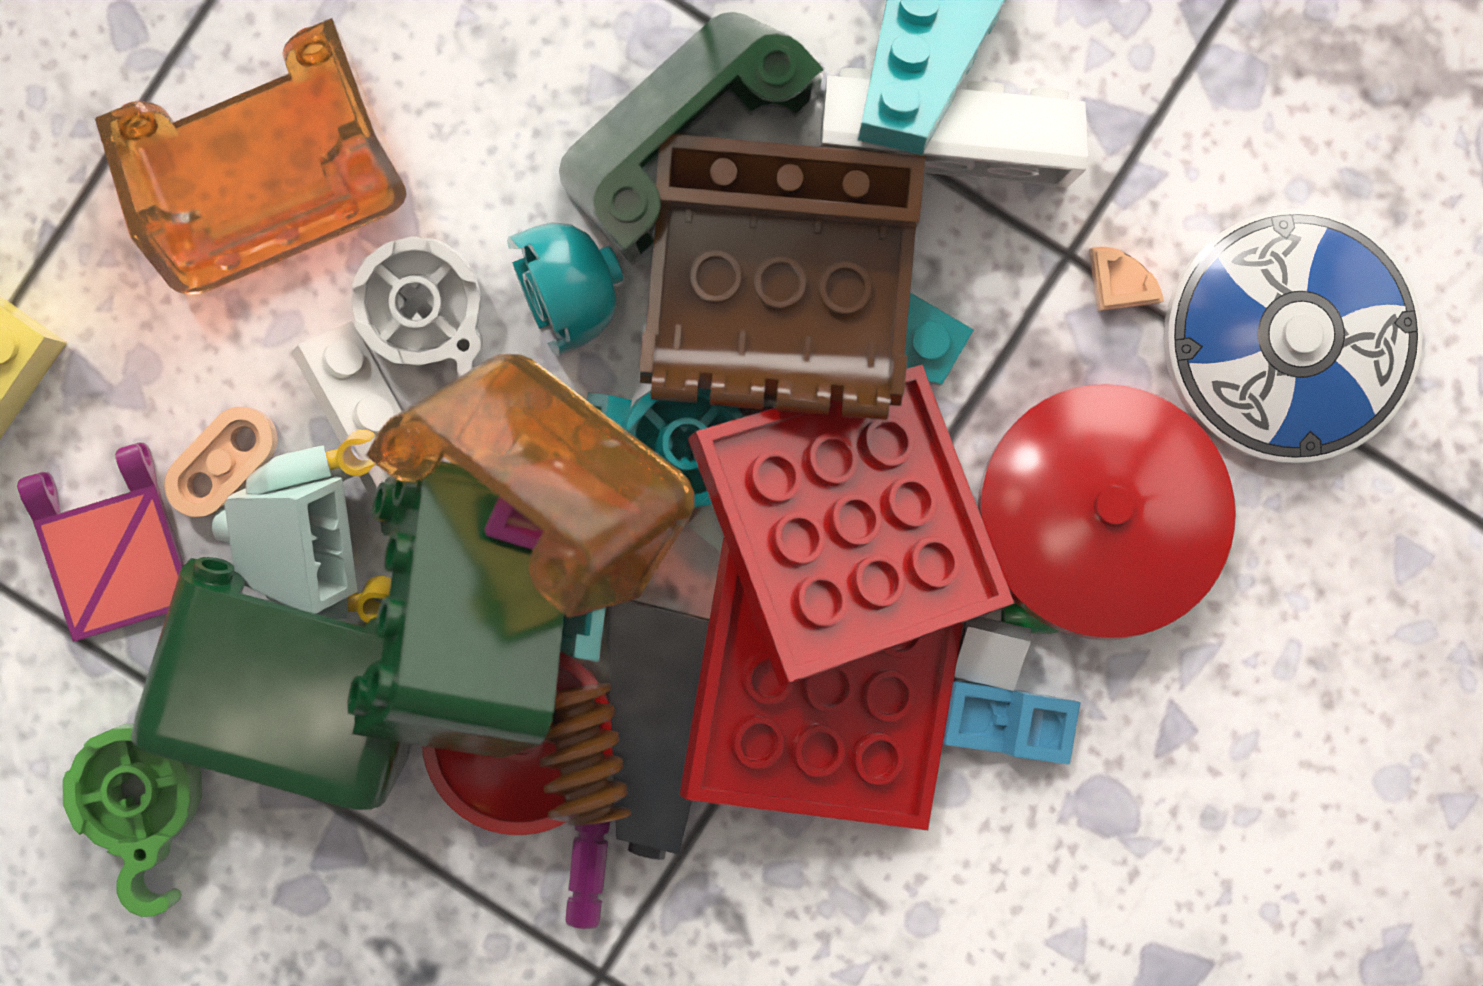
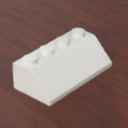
(982, 133)

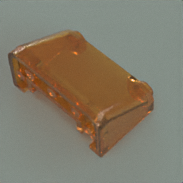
(255, 170)
(562, 463)

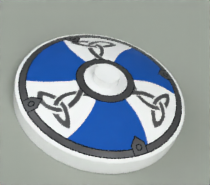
(1293, 336)

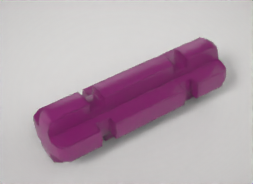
(587, 876)

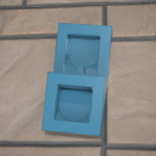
(1011, 722)

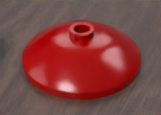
(507, 791)

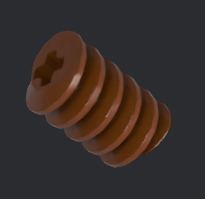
(582, 760)

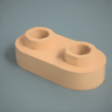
(221, 459)

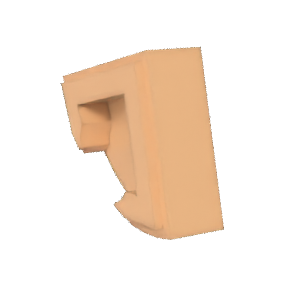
(1121, 280)

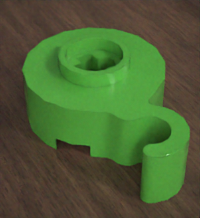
(130, 830)

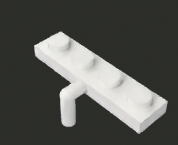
(348, 390)

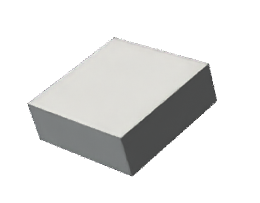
(992, 652)

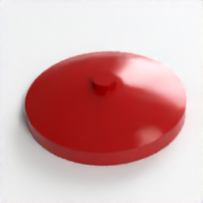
(1107, 511)

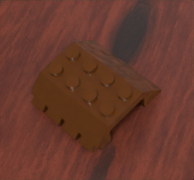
(781, 275)

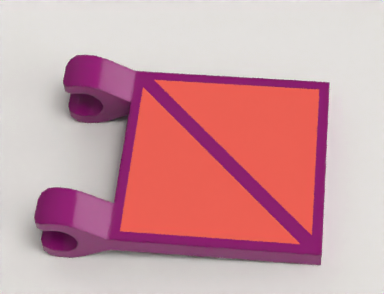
(111, 557)

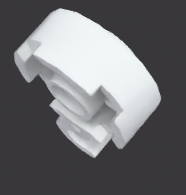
(420, 340)

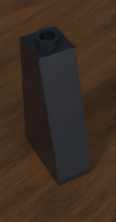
(654, 688)

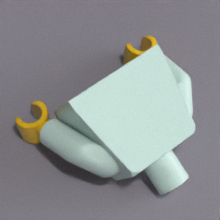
(295, 534)

